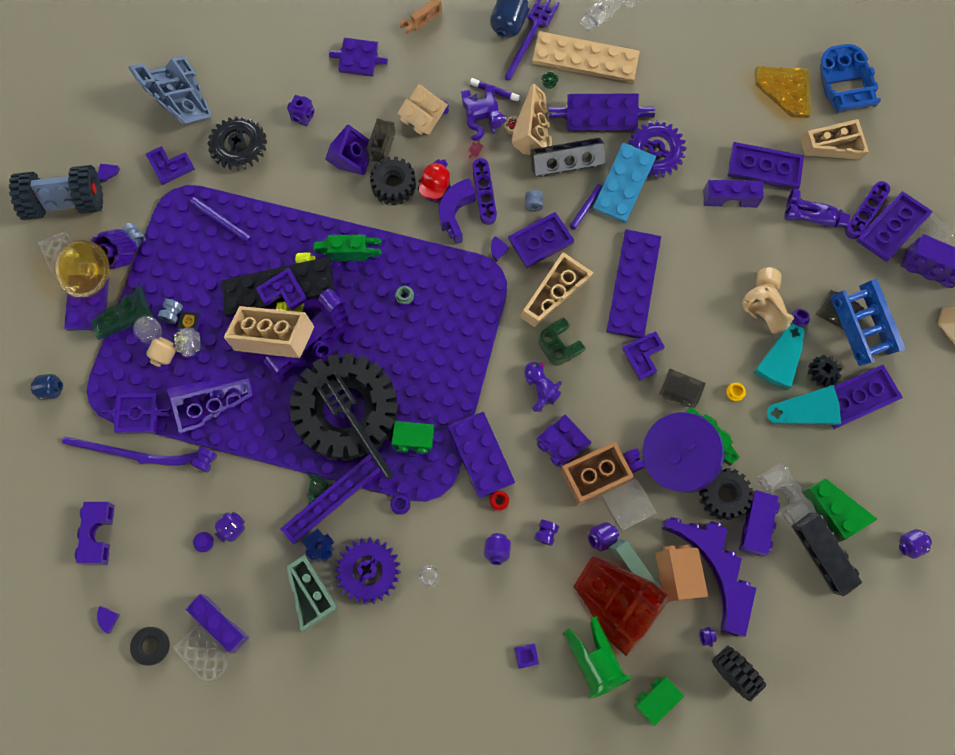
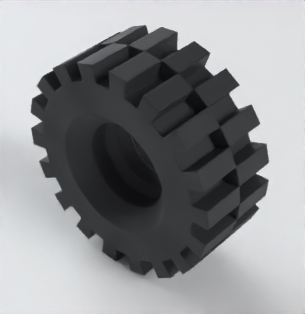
(390, 169)
(739, 501)
(739, 673)

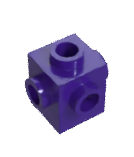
(301, 110)

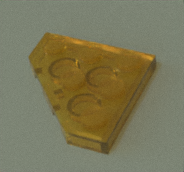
(787, 88)

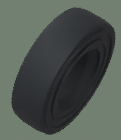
(137, 642)

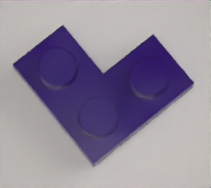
(169, 169)
(283, 285)
(639, 352)

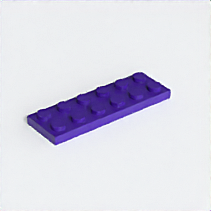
(633, 284)

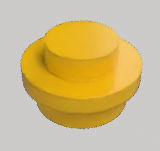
(735, 392)

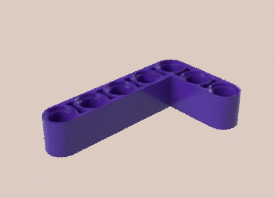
(325, 324)

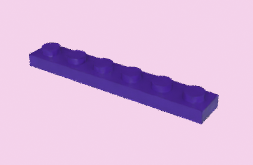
(331, 499)

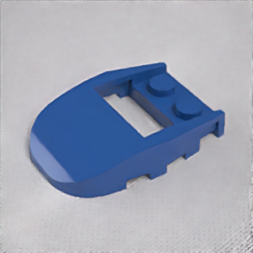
(845, 64)

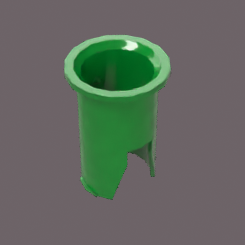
(599, 667)

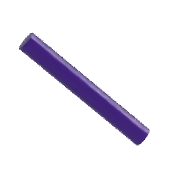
(586, 207)

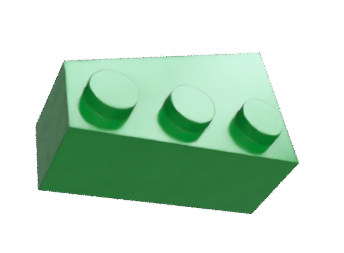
(842, 513)

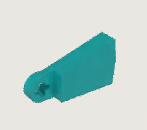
(782, 359)
(813, 408)

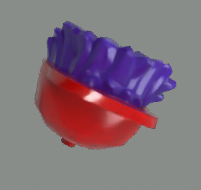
(435, 181)

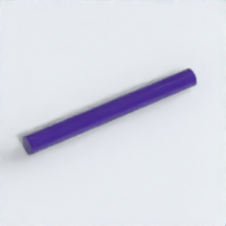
(221, 220)

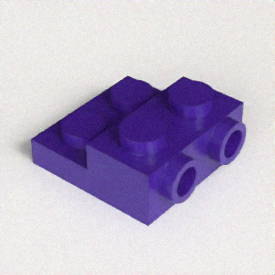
(562, 441)

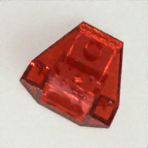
(621, 601)

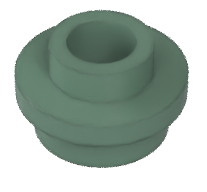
(404, 290)

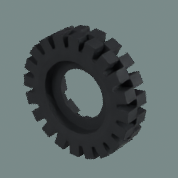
(356, 374)

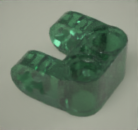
(557, 345)

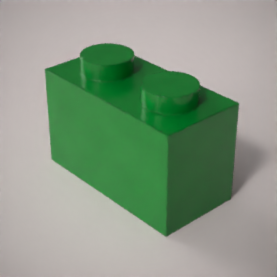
(413, 437)
(657, 700)

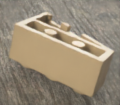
(836, 141)

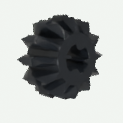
(820, 375)

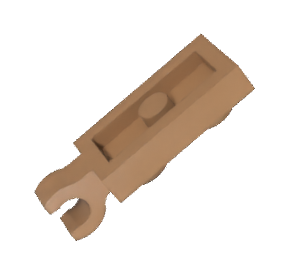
(422, 16)

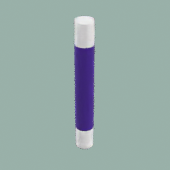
(498, 91)

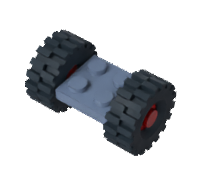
(35, 195)

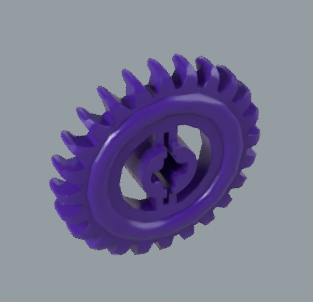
(673, 139)
(378, 554)

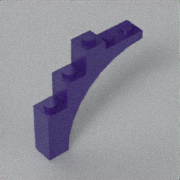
(735, 596)

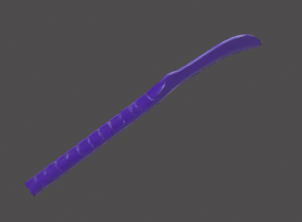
(142, 458)

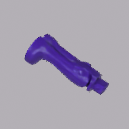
(823, 213)

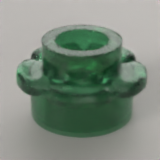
(549, 83)

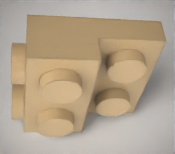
(422, 110)

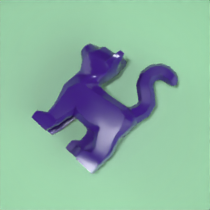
(482, 109)

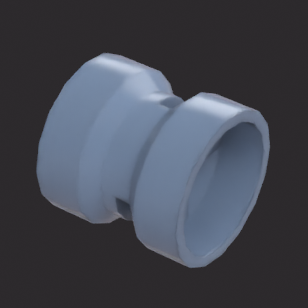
(132, 231)
(170, 311)

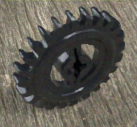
(239, 152)

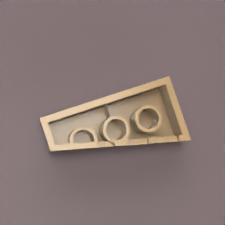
(559, 284)

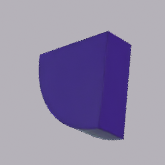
(107, 171)
(498, 248)
(106, 619)

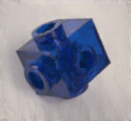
(312, 543)

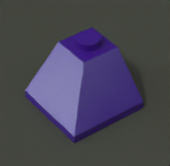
(349, 151)

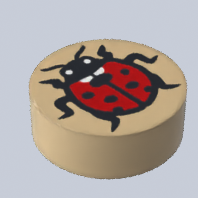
(510, 124)

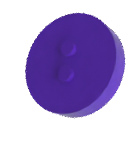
(683, 452)

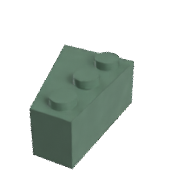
(310, 594)

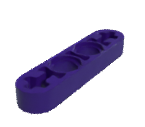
(484, 191)
(867, 209)

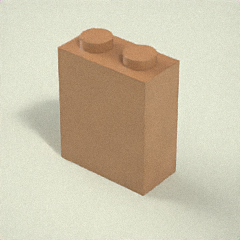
(681, 573)

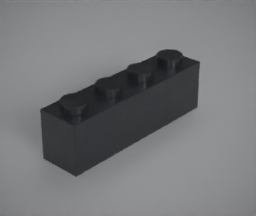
(827, 554)

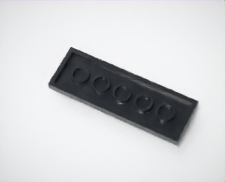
(313, 277)

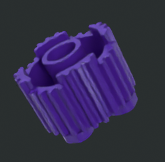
(117, 247)

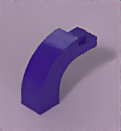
(455, 197)

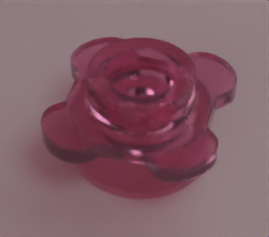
(475, 149)

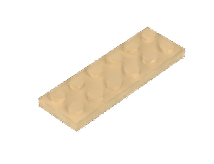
(586, 57)

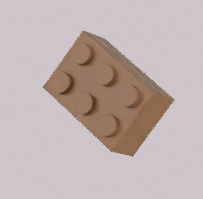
(596, 473)

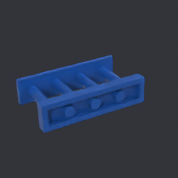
(881, 316)

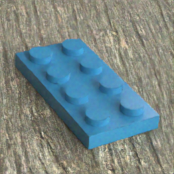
(624, 182)

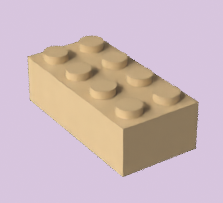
(269, 331)

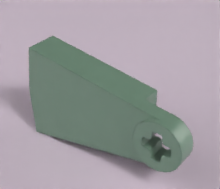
(629, 560)

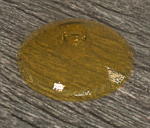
(74, 265)

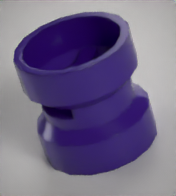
(204, 458)
(633, 460)
(546, 532)

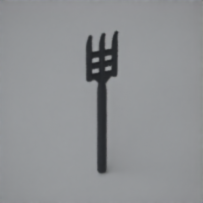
(345, 409)

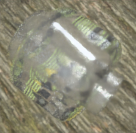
(147, 329)
(187, 341)

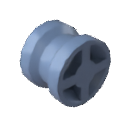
(534, 200)

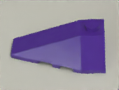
(201, 401)

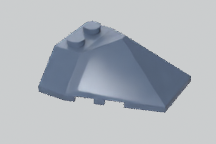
(174, 89)

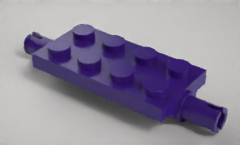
(602, 111)

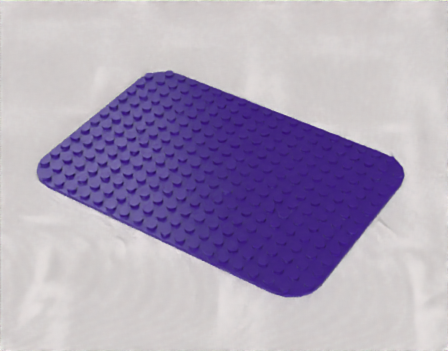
(428, 348)

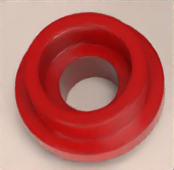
(499, 494)

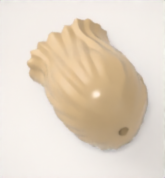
(769, 305)

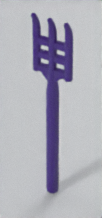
(537, 21)

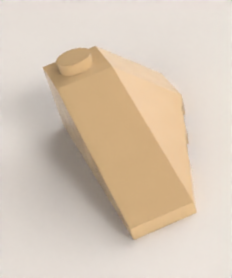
(532, 125)

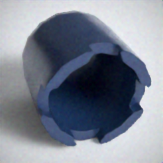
(509, 17)

